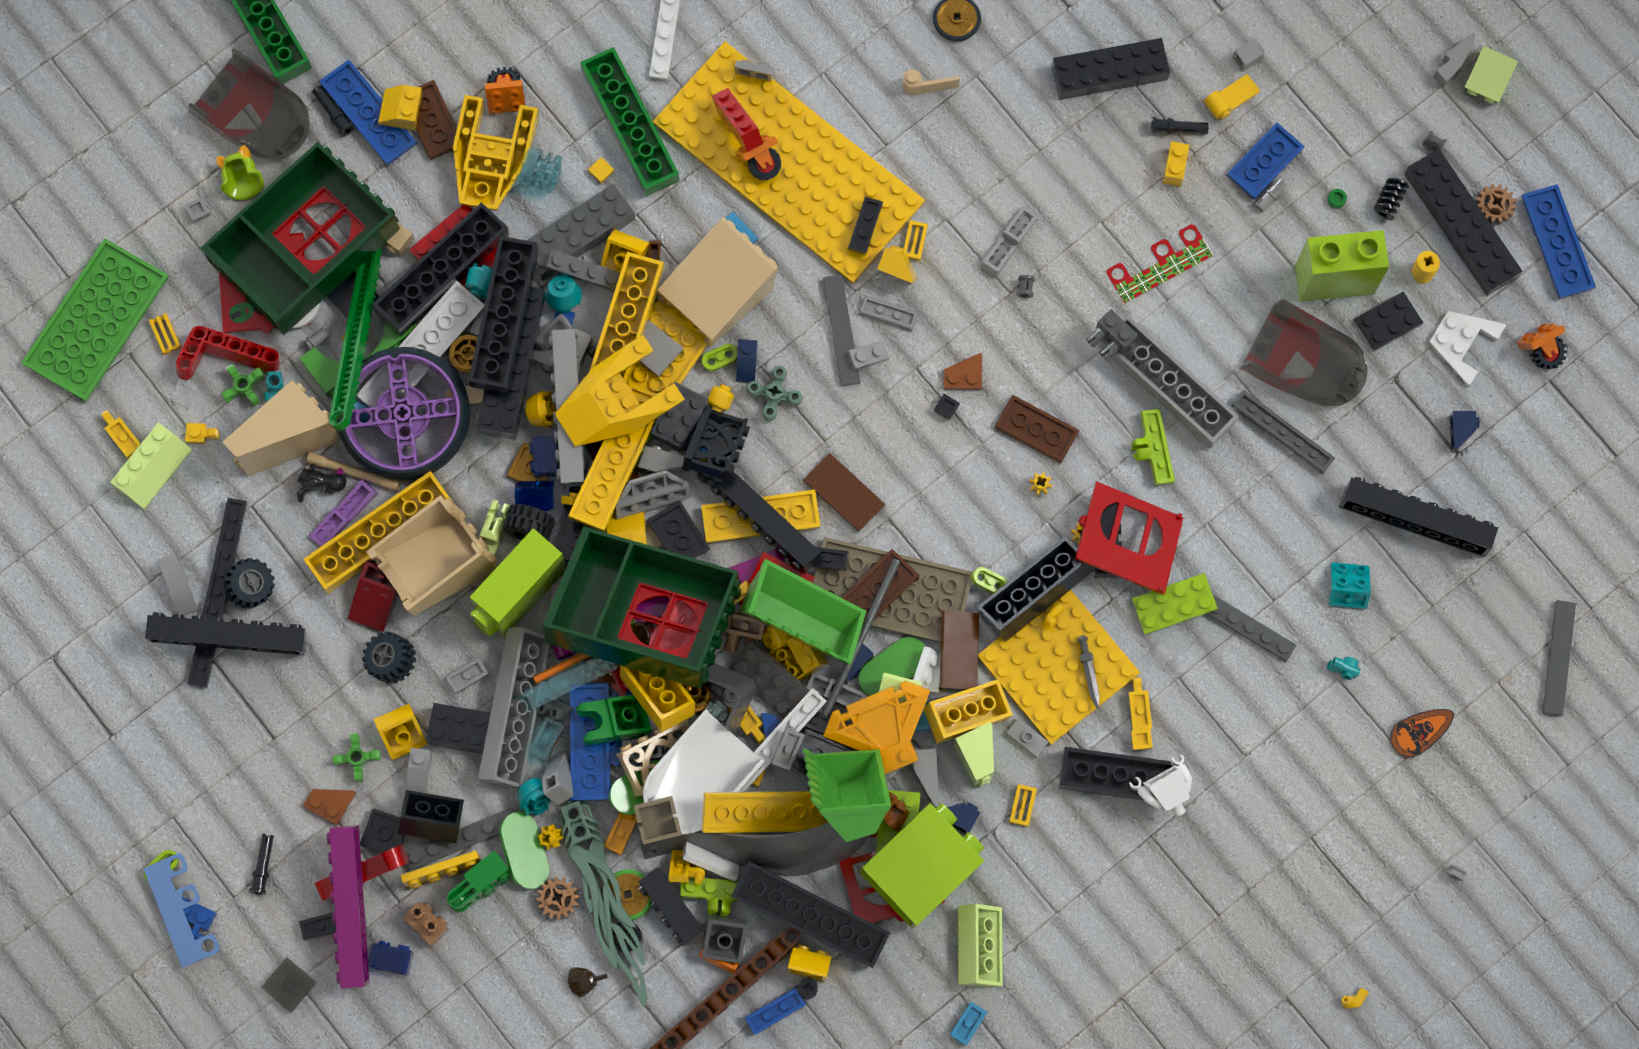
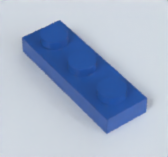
(775, 1011)

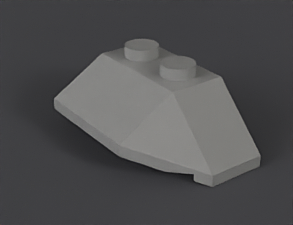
(650, 493)

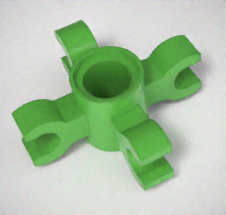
(254, 377)
(366, 756)

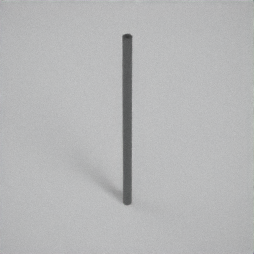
(864, 630)

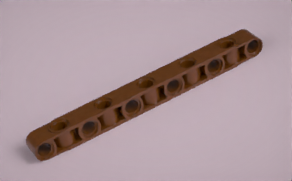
(719, 1000)

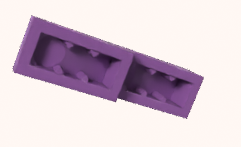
(346, 511)

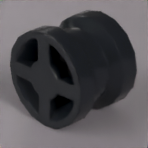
(806, 991)

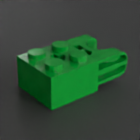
(615, 719)
(479, 882)

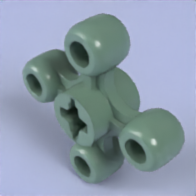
(781, 395)

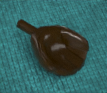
(641, 632)
(583, 980)

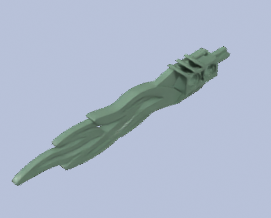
(601, 908)

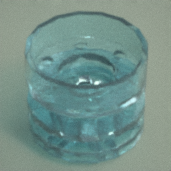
(545, 170)

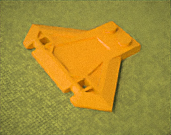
(882, 724)

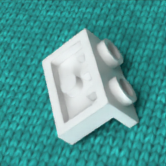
(929, 670)

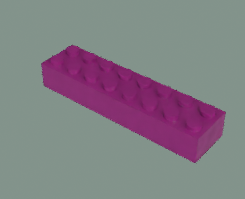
(349, 906)

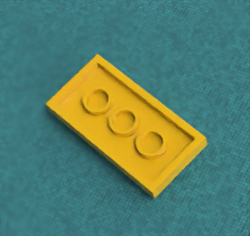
(433, 872)

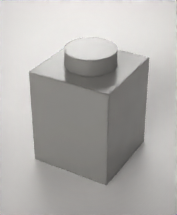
(1248, 55)

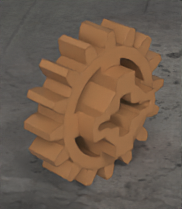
(1499, 196)
(565, 893)

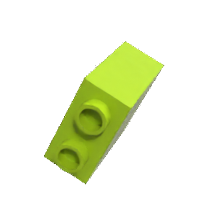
(1341, 265)
(516, 585)
(923, 864)

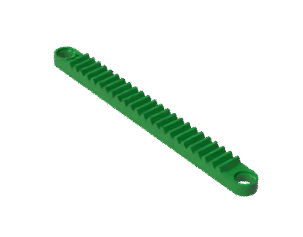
(354, 342)

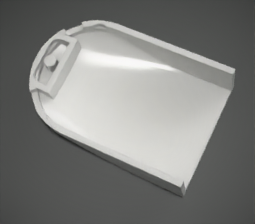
(699, 762)

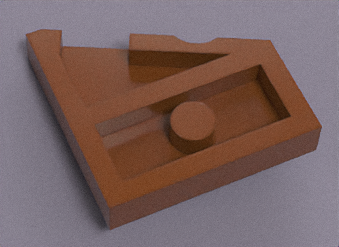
(964, 375)
(329, 803)

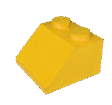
(401, 107)
(617, 247)
(897, 263)
(400, 731)
(809, 963)

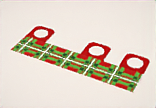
(1166, 268)

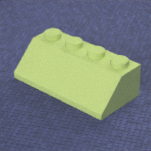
(151, 466)
(980, 945)

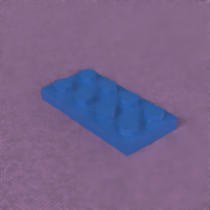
(1265, 161)

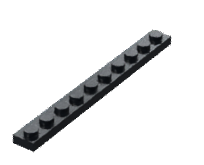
(216, 597)

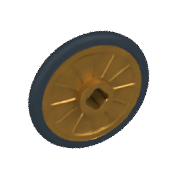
(956, 29)

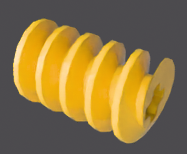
(1425, 267)

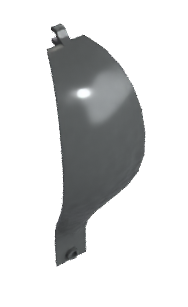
(780, 854)

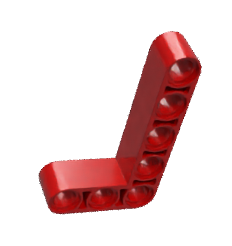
(224, 350)
(371, 868)

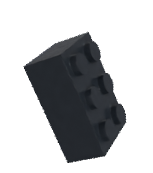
(678, 424)
(458, 728)
(431, 816)

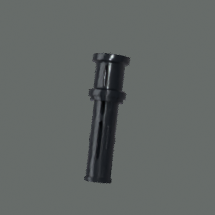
(336, 117)
(1170, 126)
(261, 875)

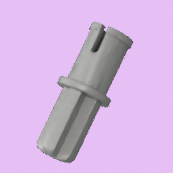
(1270, 195)

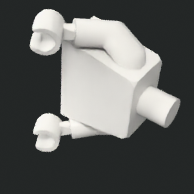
(1168, 788)

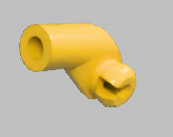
(1049, 618)
(1354, 1001)

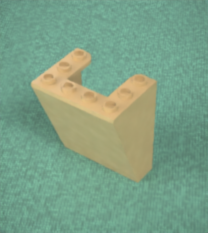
(719, 281)
(281, 431)
(433, 556)

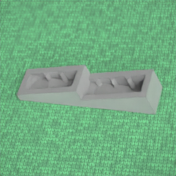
(1008, 242)

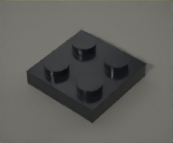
(381, 832)

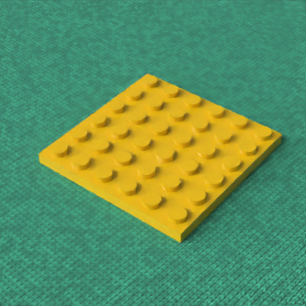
(1044, 669)

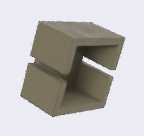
(657, 820)

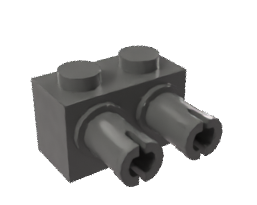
(1116, 331)

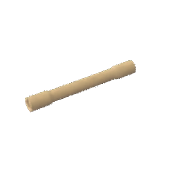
(324, 462)

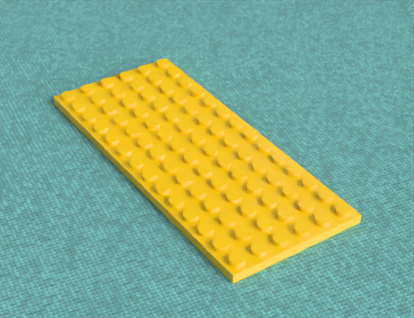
(820, 171)

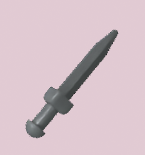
(1087, 658)

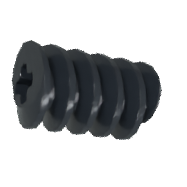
(1389, 196)

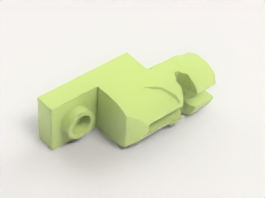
(492, 528)

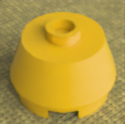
(540, 409)

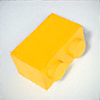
(1176, 164)

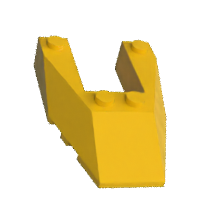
(487, 163)
(606, 406)

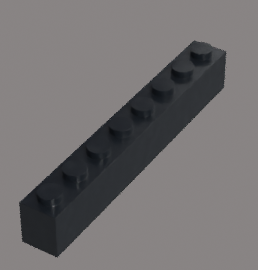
(764, 520)

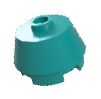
(478, 280)
(563, 294)
(532, 798)

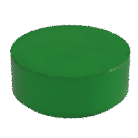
(1337, 198)

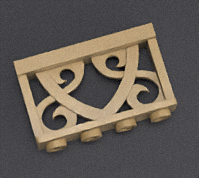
(644, 756)

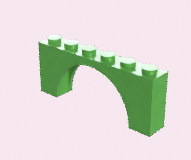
(325, 370)

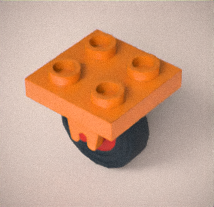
(763, 161)

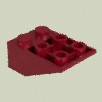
(373, 598)

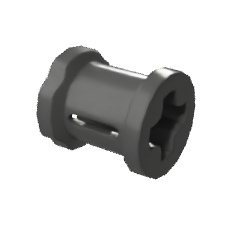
(1434, 138)
(1025, 286)

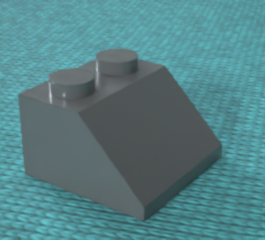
(724, 938)

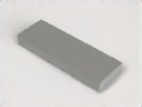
(888, 313)

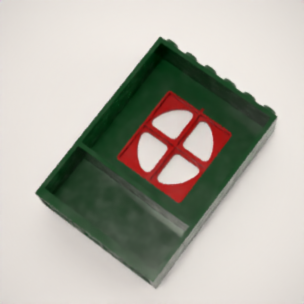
(256, 246)
(614, 576)

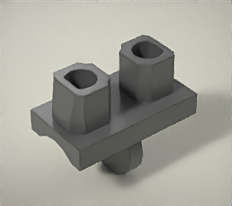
(556, 710)

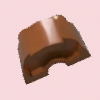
(897, 813)

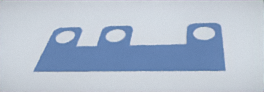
(171, 908)

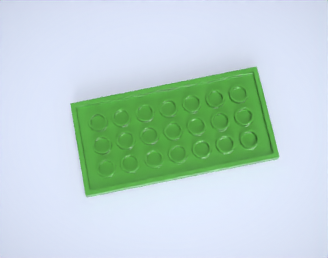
(95, 320)

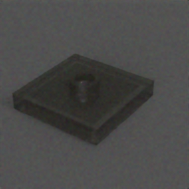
(289, 985)

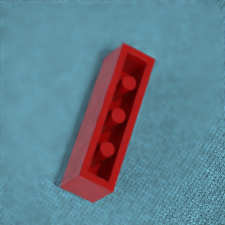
(737, 120)

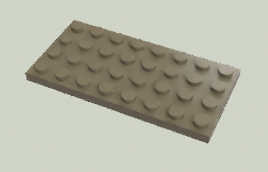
(919, 607)

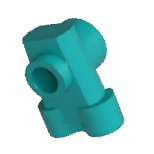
(272, 389)
(1347, 668)

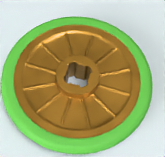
(637, 904)

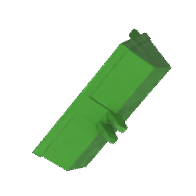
(804, 612)
(849, 790)

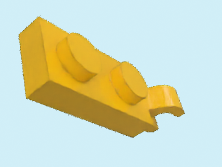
(121, 434)
(1139, 706)
(751, 724)

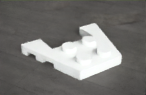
(1456, 336)

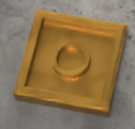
(520, 467)

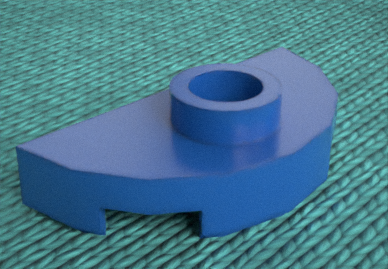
(769, 722)

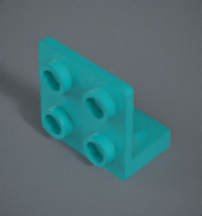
(1350, 585)

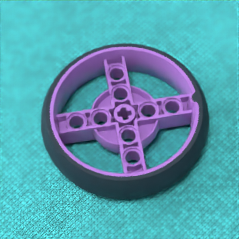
(455, 407)

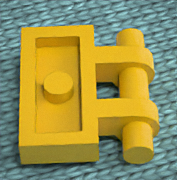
(681, 870)

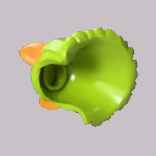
(240, 175)

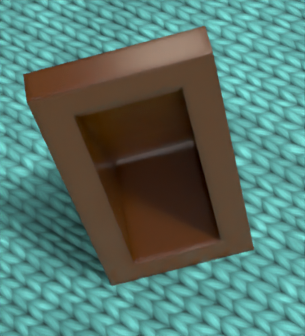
(654, 249)

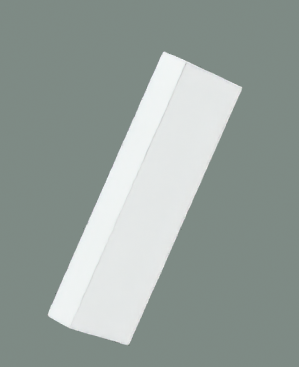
(710, 861)

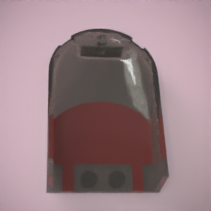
(253, 110)
(1306, 357)

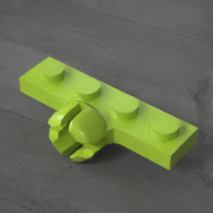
(1154, 447)
(715, 891)

